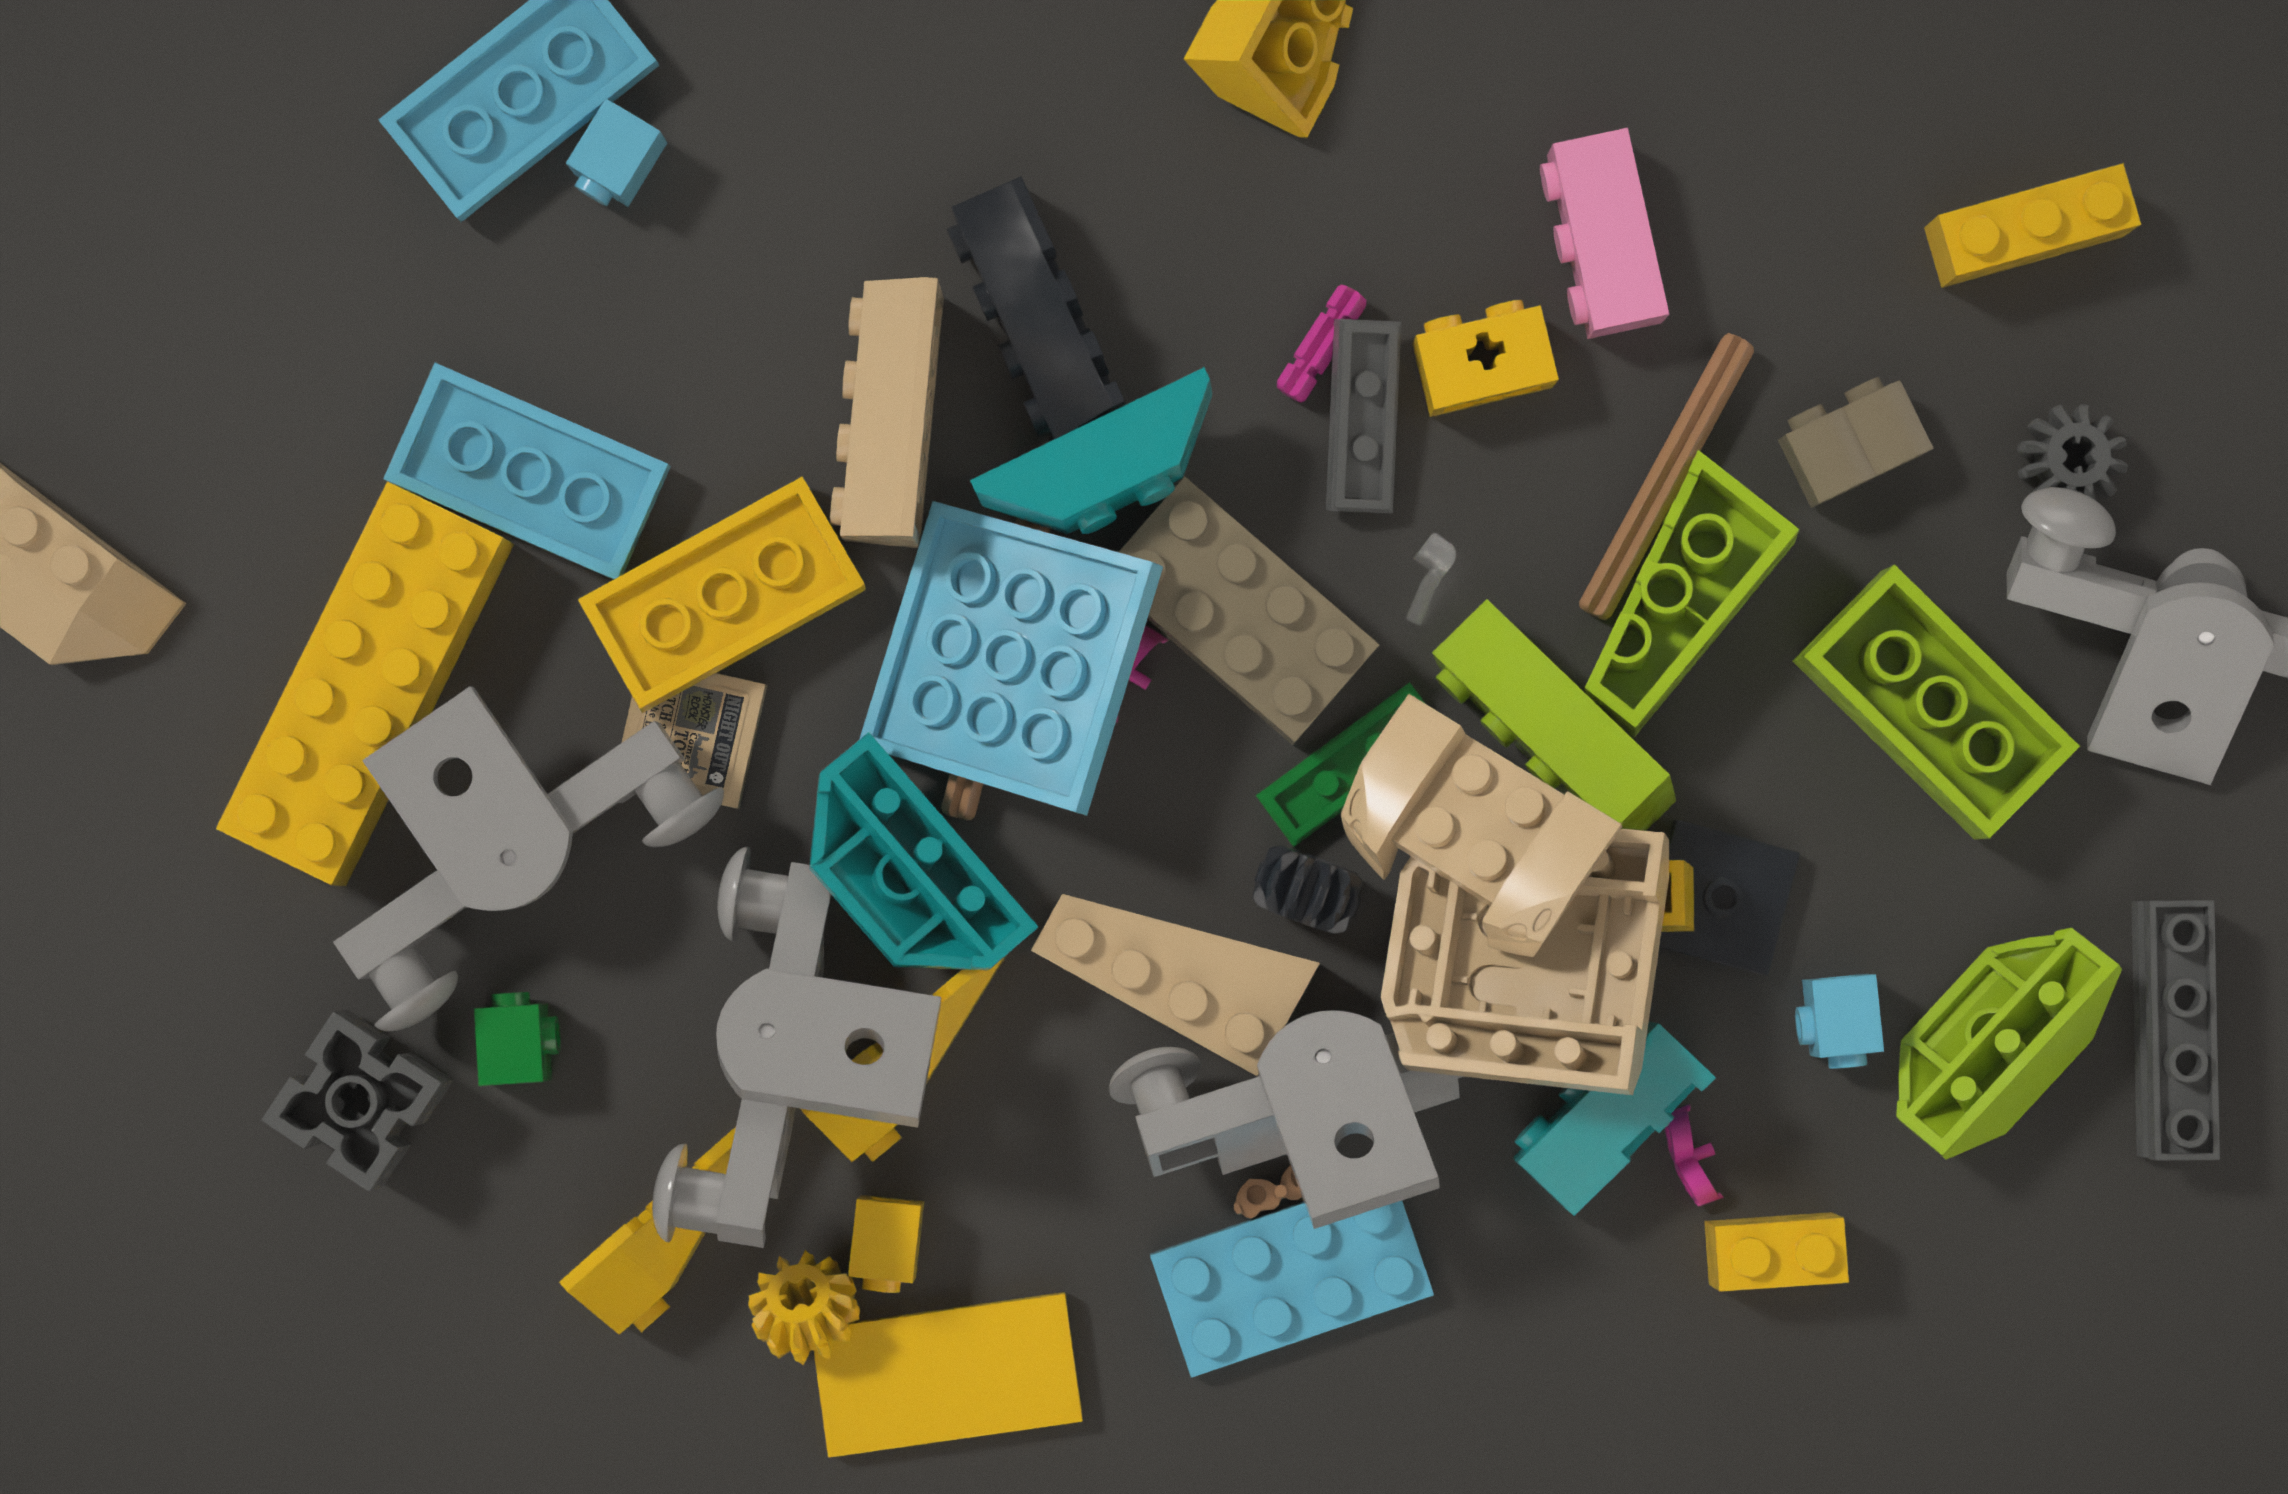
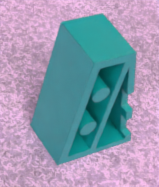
(1599, 1131)

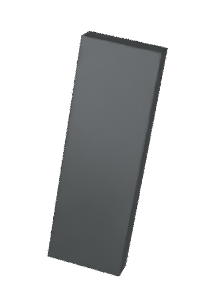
(1363, 416)

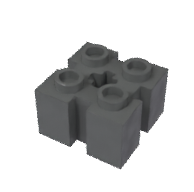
(320, 1109)

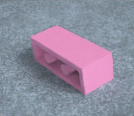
(1604, 234)

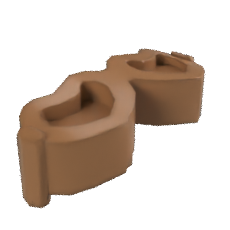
(1263, 1195)

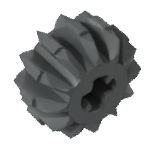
(2061, 434)

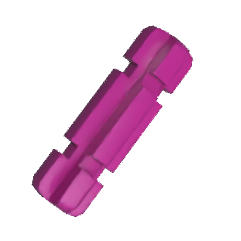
(1317, 346)

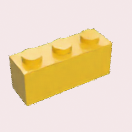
(2032, 225)

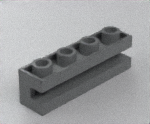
(2175, 1030)

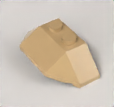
(68, 588)

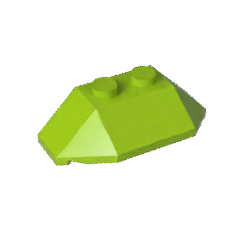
(2001, 1038)

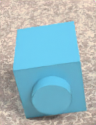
(615, 155)

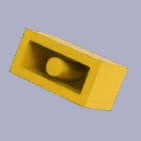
(1776, 1251)

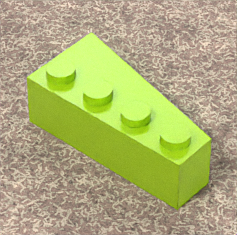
(1695, 580)
(1551, 720)

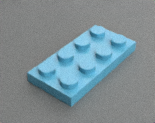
(516, 97)
(527, 472)
(1286, 1281)

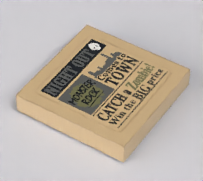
(713, 730)

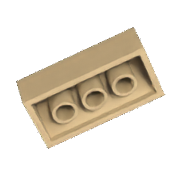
(890, 412)

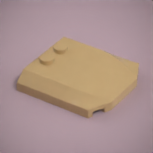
(1547, 1019)

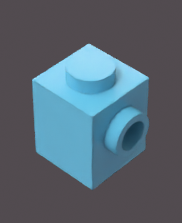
(1840, 1019)

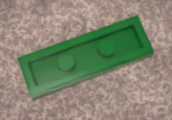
(1320, 783)

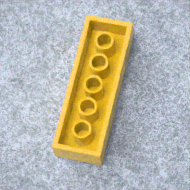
(363, 682)

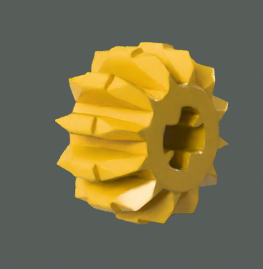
(804, 1307)

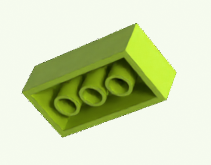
(1936, 703)

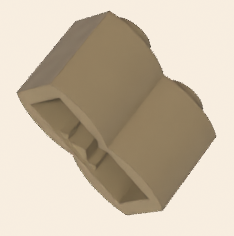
(1855, 441)

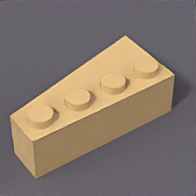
(1192, 981)

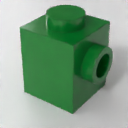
(515, 1040)

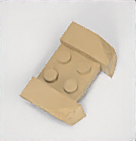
(1474, 824)

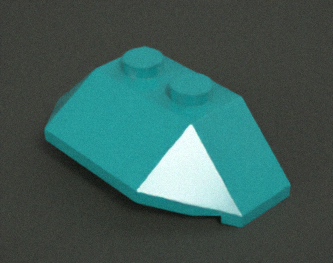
(1104, 463)
(907, 869)

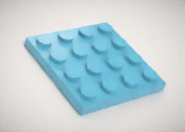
(1011, 656)

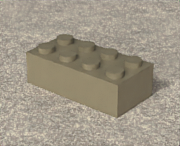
(1246, 613)

